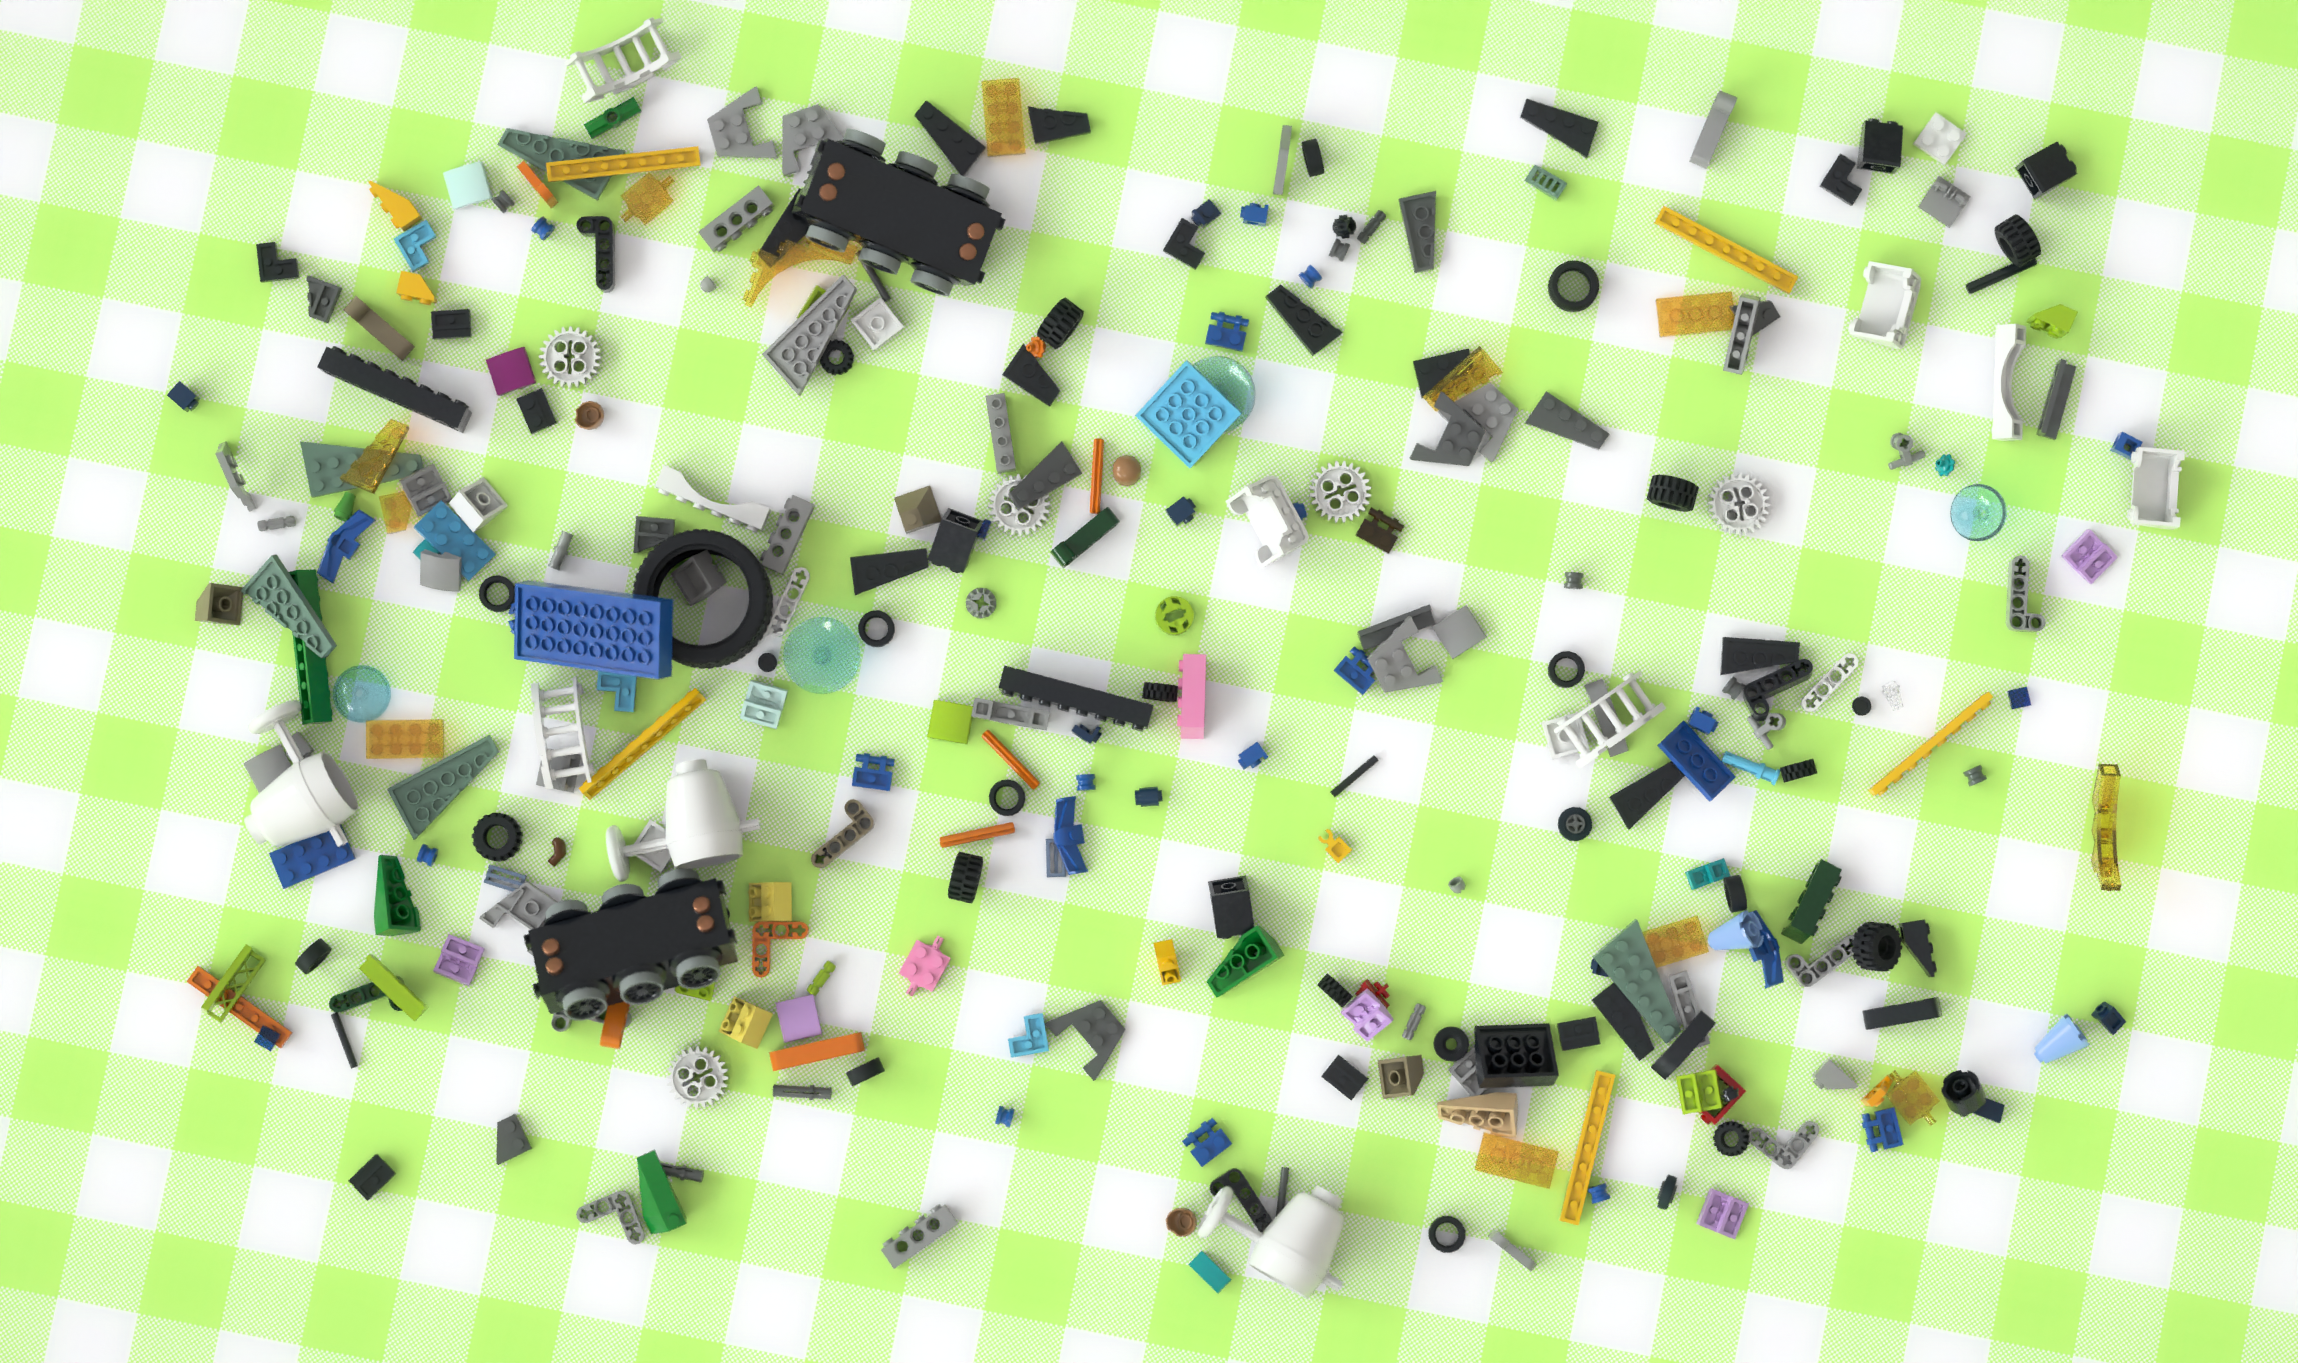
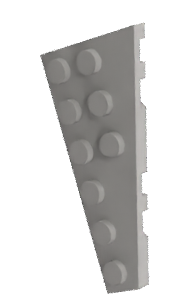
(804, 342)

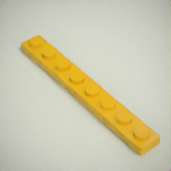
(623, 164)
(1726, 250)
(642, 744)
(1925, 749)
(1587, 1147)

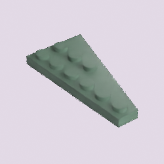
(542, 149)
(328, 462)
(285, 602)
(431, 790)
(1633, 971)

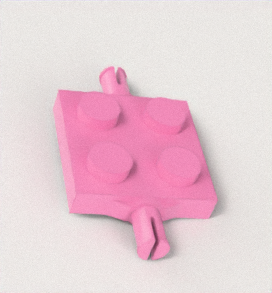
(924, 965)

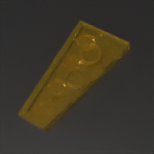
(1469, 373)
(372, 465)

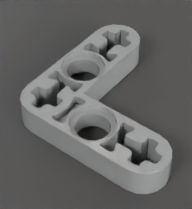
(1282, 159)
(1788, 1149)
(614, 1206)
(1512, 1250)

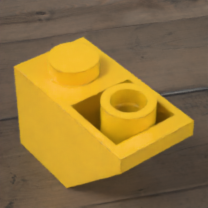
(414, 287)
(1167, 962)

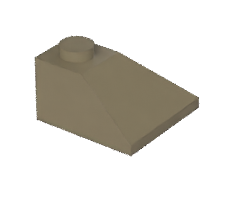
(918, 509)
(220, 604)
(1400, 1075)

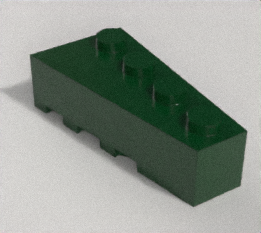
(1812, 902)

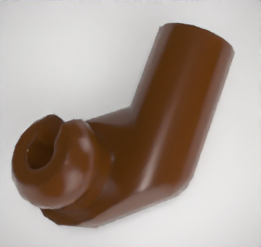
(559, 851)

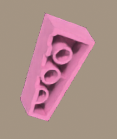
(1193, 696)

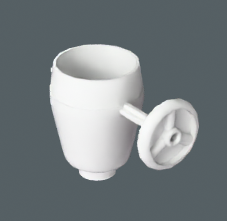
(304, 796)
(699, 824)
(1295, 1245)

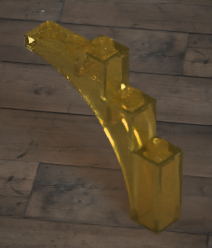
(790, 254)
(2103, 829)

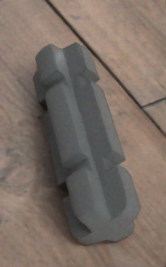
(1371, 227)

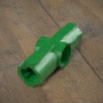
(601, 124)

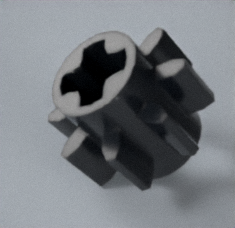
(1344, 226)

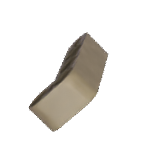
(379, 328)
(840, 837)

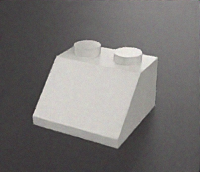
(478, 504)

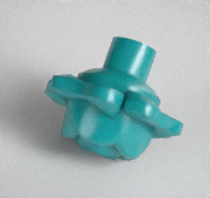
(1945, 465)

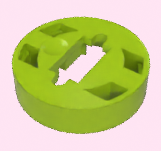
(1164, 626)

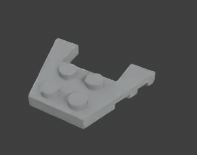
(731, 130)
(804, 130)
(1491, 412)
(233, 478)
(1394, 666)
(524, 904)

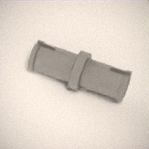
(560, 550)

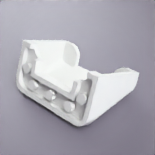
(1887, 305)
(2155, 487)
(1271, 517)

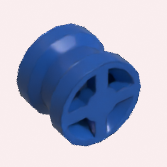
(543, 228)
(1310, 276)
(1085, 782)
(427, 855)
(1004, 1116)
(1599, 1193)

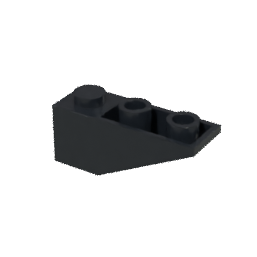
(1915, 939)

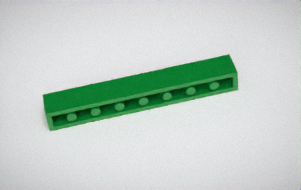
(311, 668)

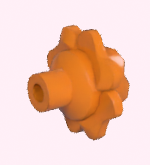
(1036, 347)

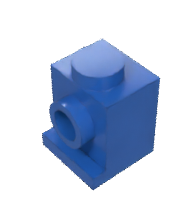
(1254, 214)
(2125, 439)
(1702, 721)
(1252, 756)

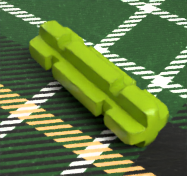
(821, 978)

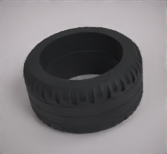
(1582, 268)

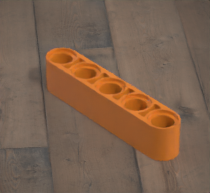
(614, 1025)
(817, 1051)

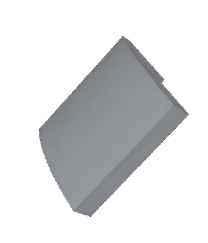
(425, 489)
(440, 571)
(1459, 632)
(267, 767)
(1465, 1074)

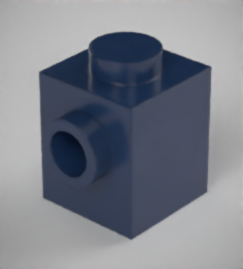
(184, 397)
(1181, 511)

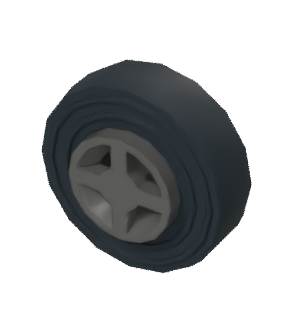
(1582, 824)
(1667, 1192)

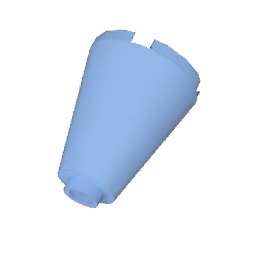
(1737, 933)
(2061, 1041)

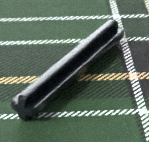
(1997, 276)

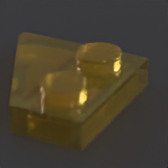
(395, 511)

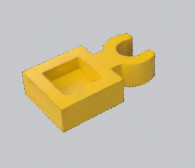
(1336, 848)

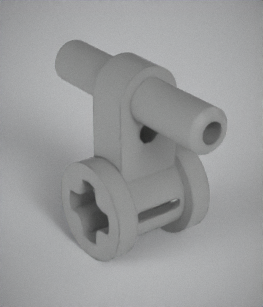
(1906, 457)
(1761, 731)

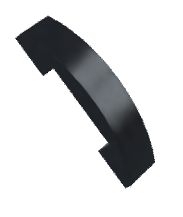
(1683, 1045)

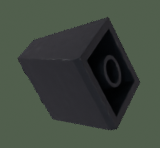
(1880, 146)
(2046, 170)
(955, 540)
(1231, 906)

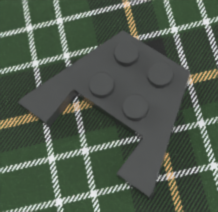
(1458, 440)
(1097, 1027)

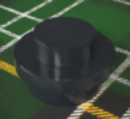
(767, 662)
(1861, 706)
(1729, 1093)

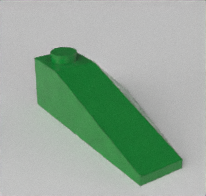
(393, 906)
(1248, 957)
(659, 1202)

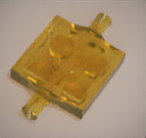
(647, 198)
(1912, 1097)

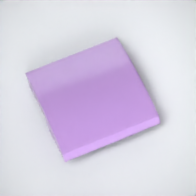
(2089, 556)
(459, 960)
(1367, 1014)
(798, 1018)
(1722, 1213)

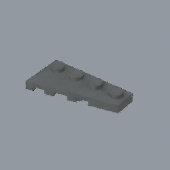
(1419, 225)
(1565, 422)
(1047, 476)

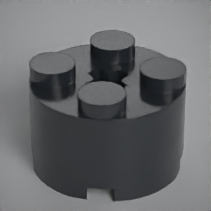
(1963, 1092)

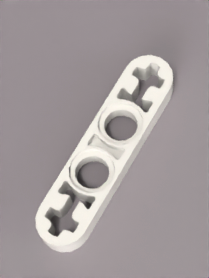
(786, 601)
(1831, 685)

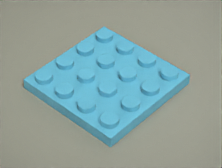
(1188, 414)

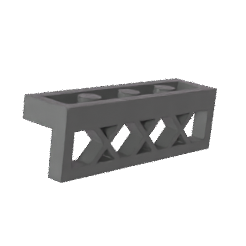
(2056, 400)
(1381, 632)

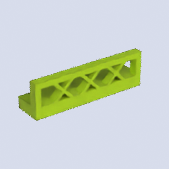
(226, 980)
(393, 987)

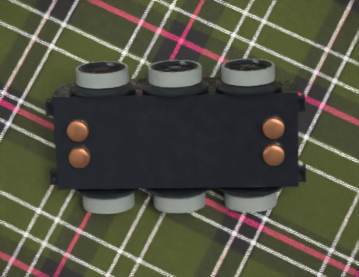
(897, 212)
(632, 945)

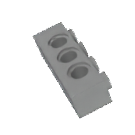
(754, 197)
(1741, 333)
(1000, 433)
(780, 563)
(897, 1257)

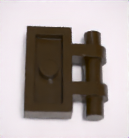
(1377, 536)

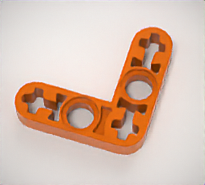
(537, 184)
(766, 940)

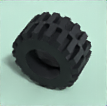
(2017, 240)
(1060, 323)
(1672, 493)
(481, 831)
(965, 877)
(1876, 946)

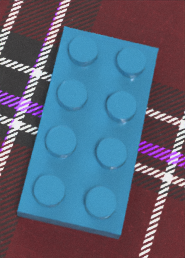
(451, 535)

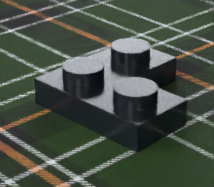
(1837, 183)
(1179, 246)
(273, 269)

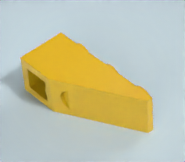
(400, 208)

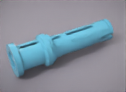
(1759, 770)

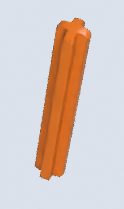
(1096, 481)
(1010, 759)
(976, 835)

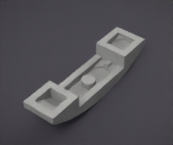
(1595, 691)
(1010, 714)
(1685, 1000)

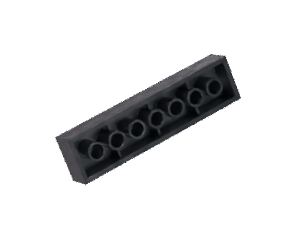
(396, 390)
(1075, 697)

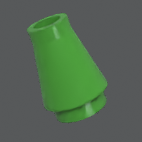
(345, 507)

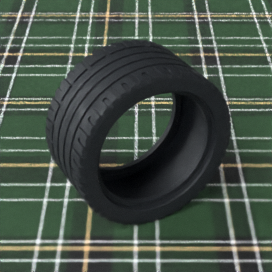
(760, 604)

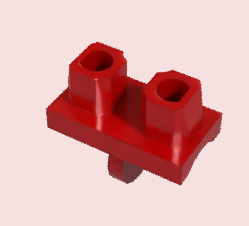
(1381, 990)

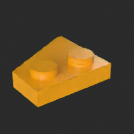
(1875, 1096)

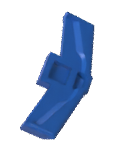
(342, 544)
(1068, 836)
(1770, 956)

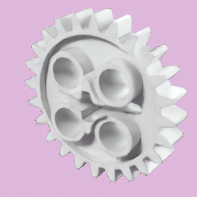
(552, 357)
(1346, 507)
(1721, 507)
(1010, 521)
(705, 1092)

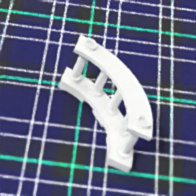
(631, 78)
(1621, 729)
(542, 732)

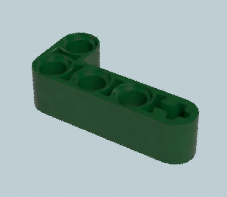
(1085, 537)
(367, 997)

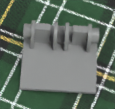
(1944, 201)
(559, 763)

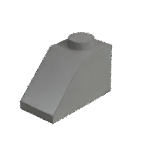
(1832, 1077)

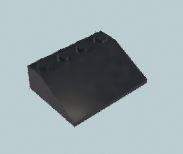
(1515, 1056)

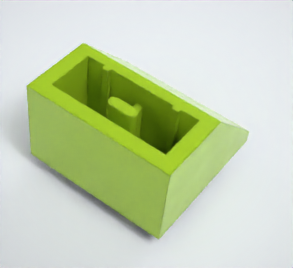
(2054, 320)

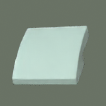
(467, 185)
(763, 704)

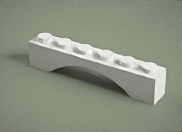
(2009, 344)
(750, 513)

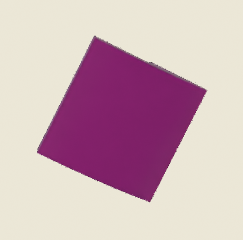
(511, 371)

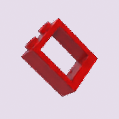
(1729, 1081)

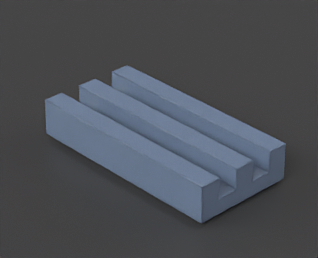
(489, 874)
(1055, 874)

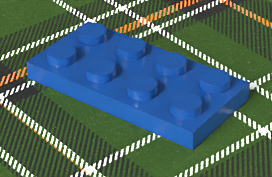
(1696, 761)
(309, 858)

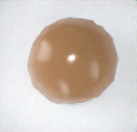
(589, 415)
(1126, 470)
(1181, 1221)

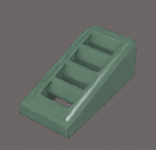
(1562, 184)

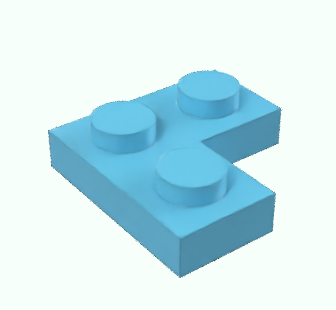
(411, 242)
(623, 686)
(1034, 1041)

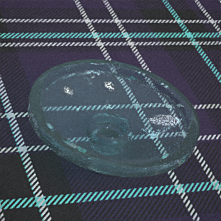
(1967, 508)
(375, 694)

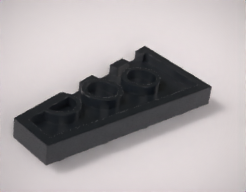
(1570, 129)
(955, 142)
(788, 227)
(1307, 325)
(882, 568)
(1752, 654)
(1643, 794)
(1624, 1020)

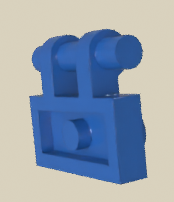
(1226, 337)
(1353, 674)
(873, 778)
(1888, 1128)
(1211, 1146)

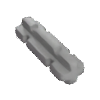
(276, 523)
(1414, 1021)

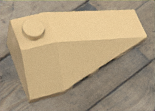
(1488, 1111)

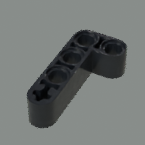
(601, 254)
(1779, 686)
(1902, 1013)
(1246, 1203)

